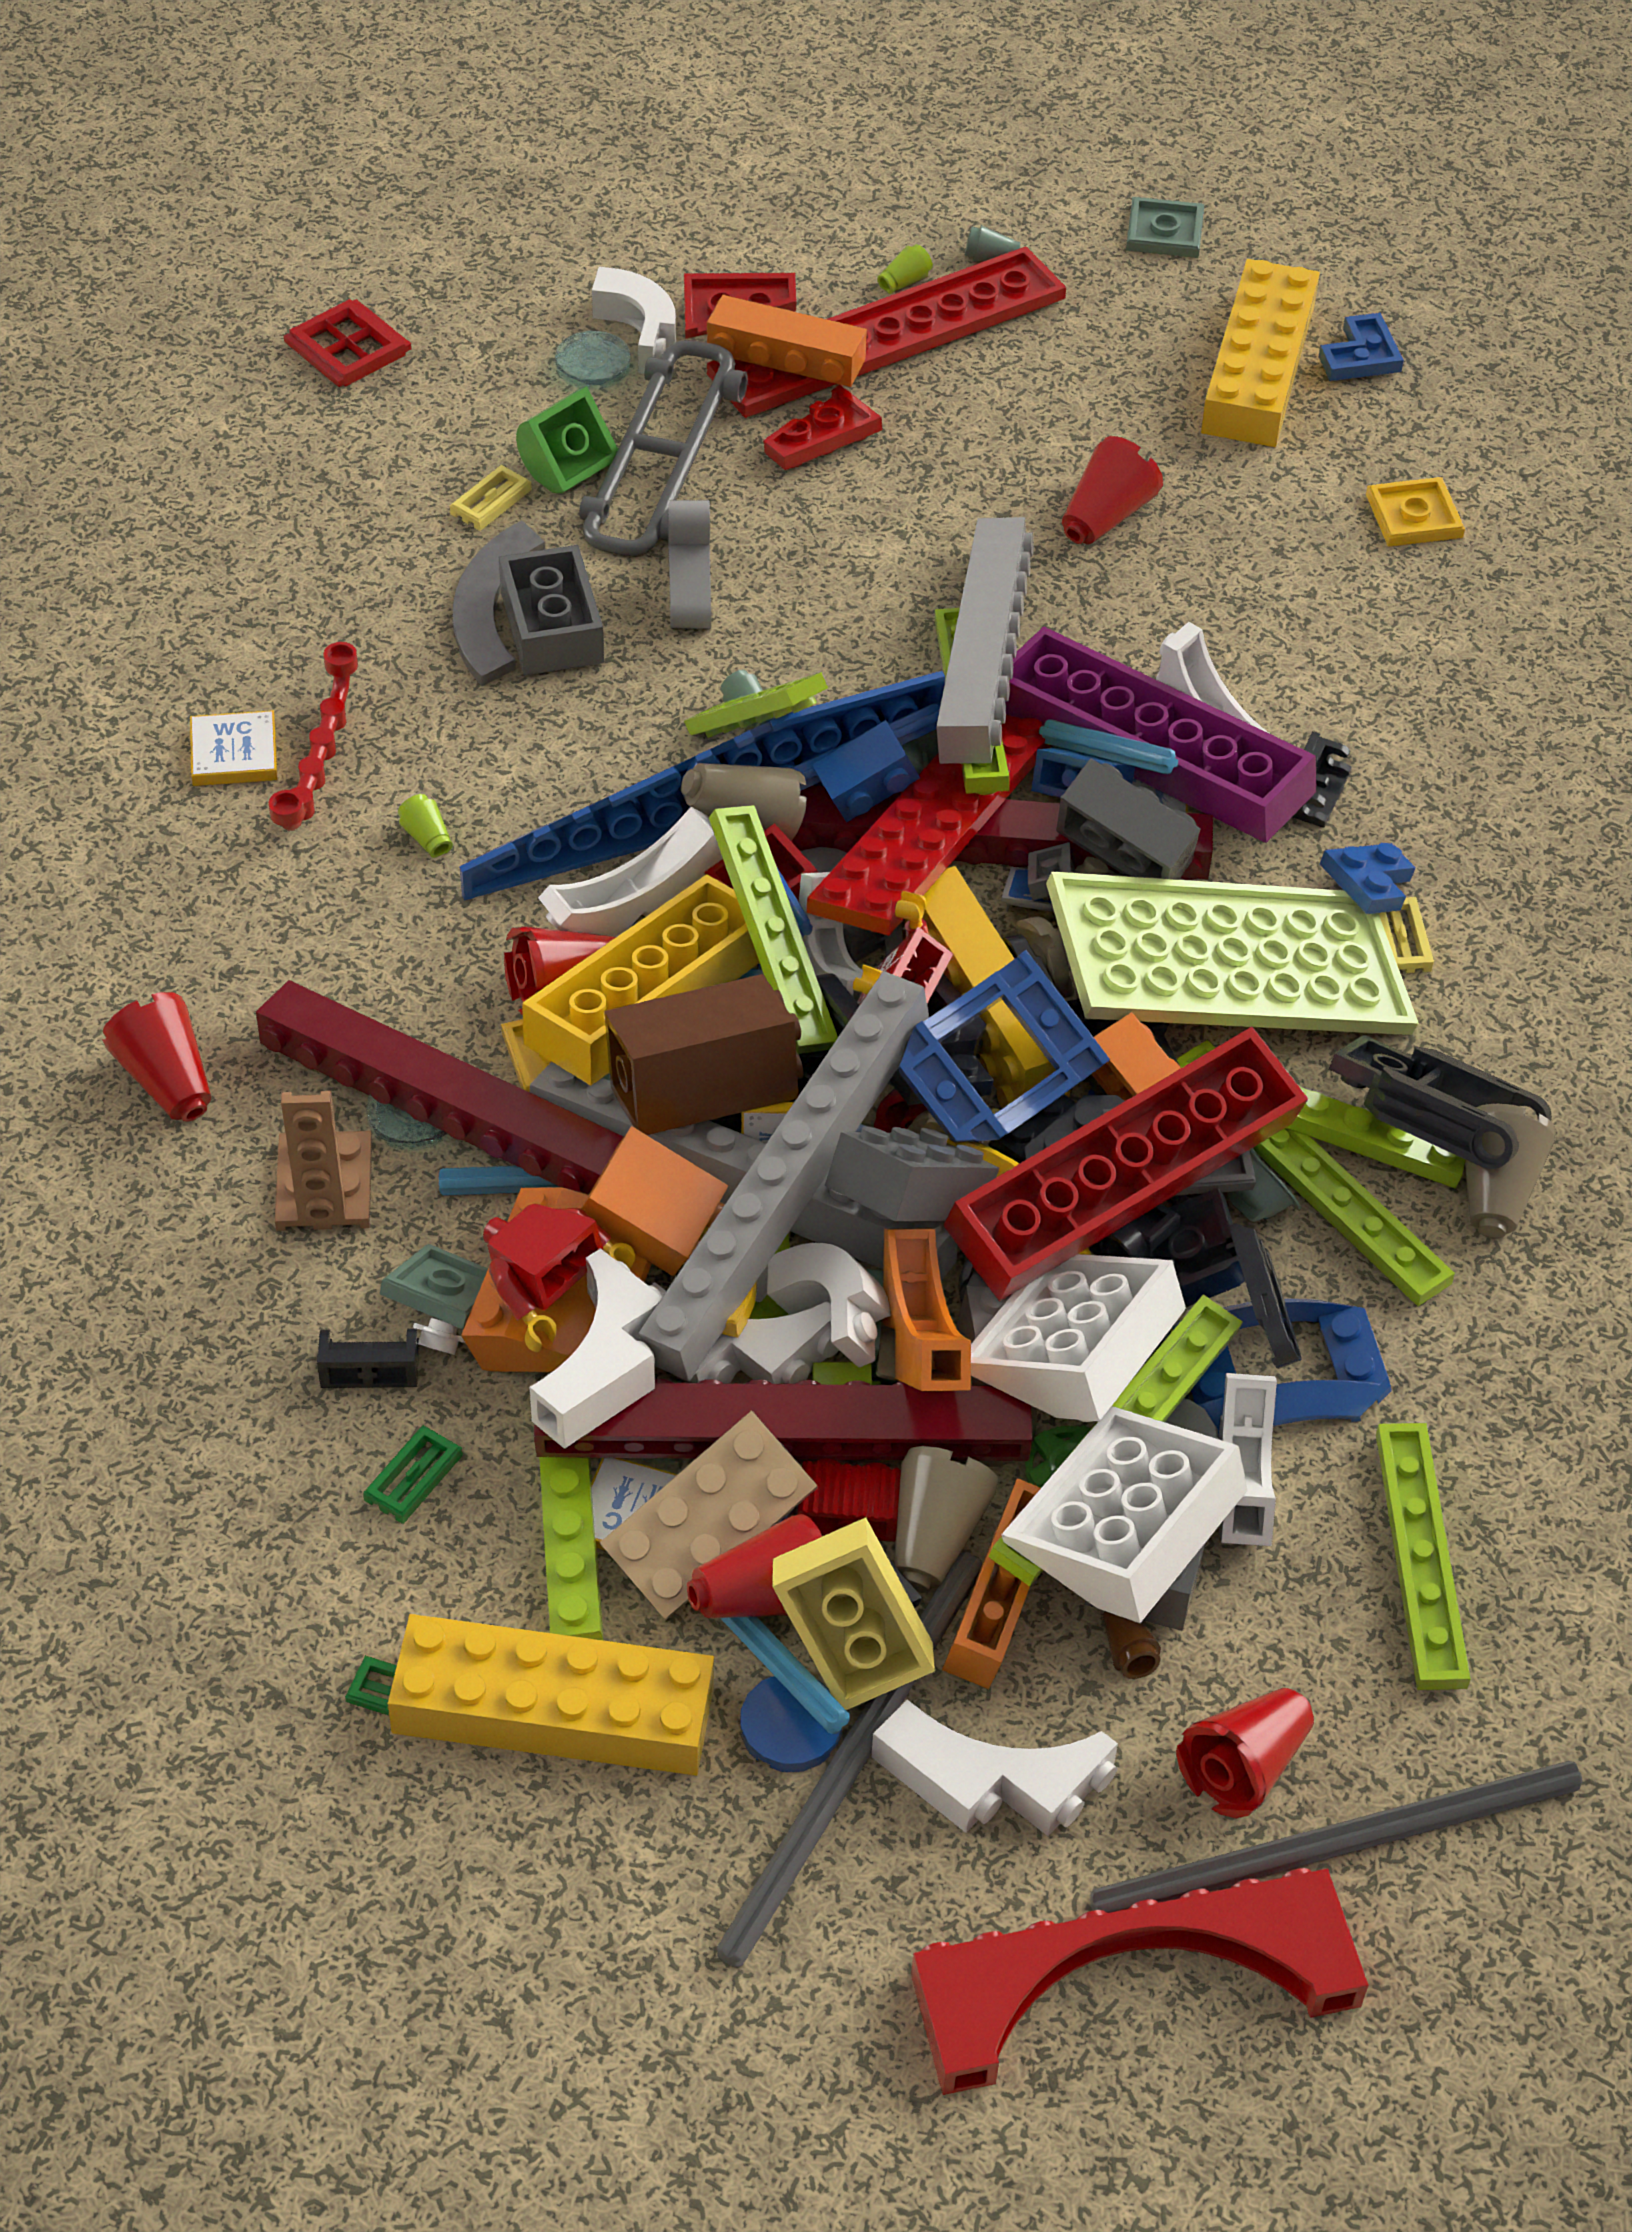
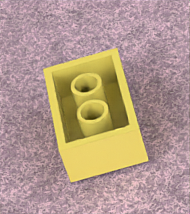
(853, 1614)

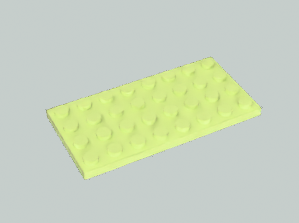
(1228, 955)

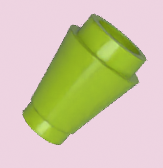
(907, 268)
(424, 823)

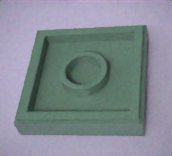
(1165, 227)
(436, 1284)

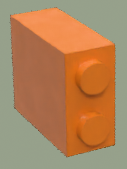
(654, 1201)

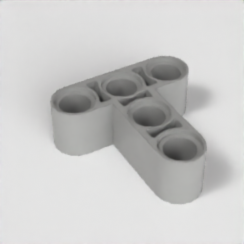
(689, 564)

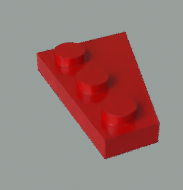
(704, 291)
(823, 430)

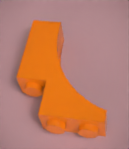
(927, 1343)

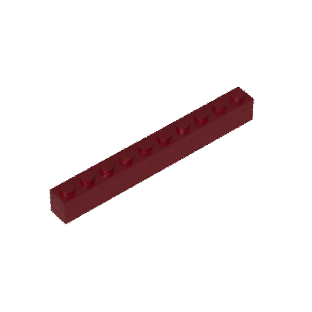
(1004, 839)
(436, 1088)
(811, 1421)

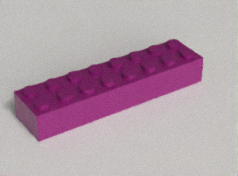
(1222, 761)

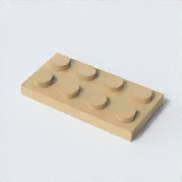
(708, 1508)

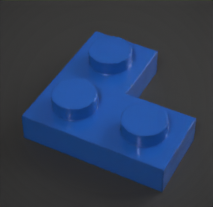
(1367, 353)
(1370, 875)

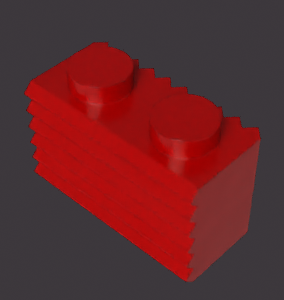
(851, 1494)

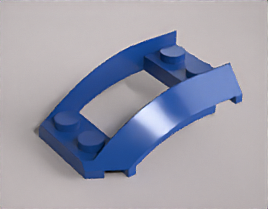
(1043, 1016)
(1352, 1353)

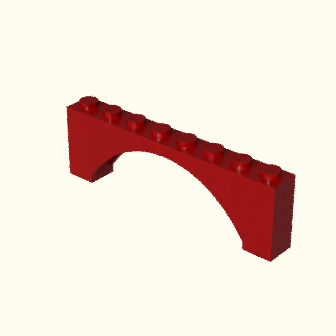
(1276, 1927)

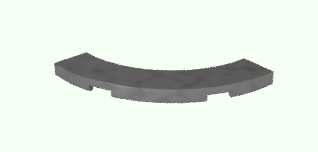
(476, 604)

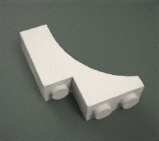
(1190, 670)
(639, 887)
(771, 1348)
(610, 1364)
(972, 1778)

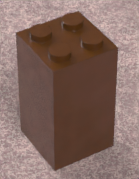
(703, 1054)

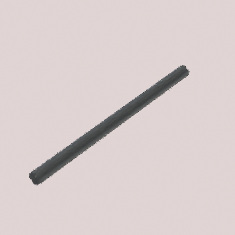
(837, 1780)
(1342, 1837)

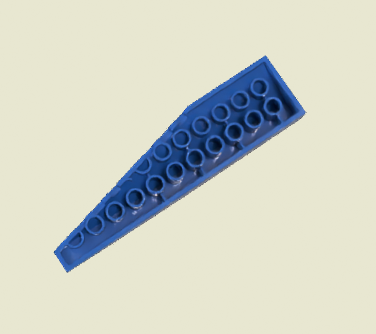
(650, 808)

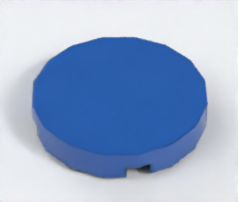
(782, 1730)

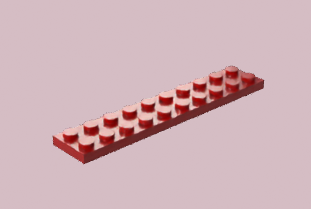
(919, 321)
(918, 837)

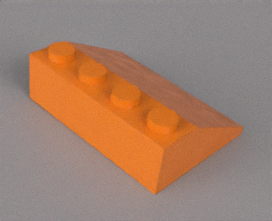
(499, 1338)

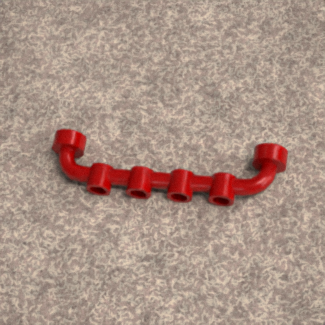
(293, 806)

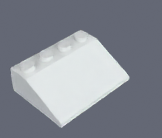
(1079, 1333)
(1129, 1510)

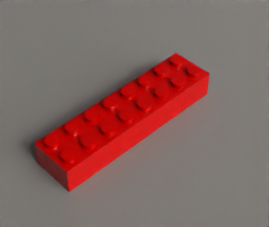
(1124, 1163)

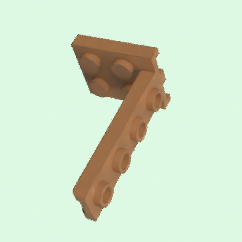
(319, 1170)

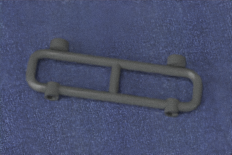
(727, 384)

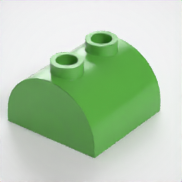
(566, 442)

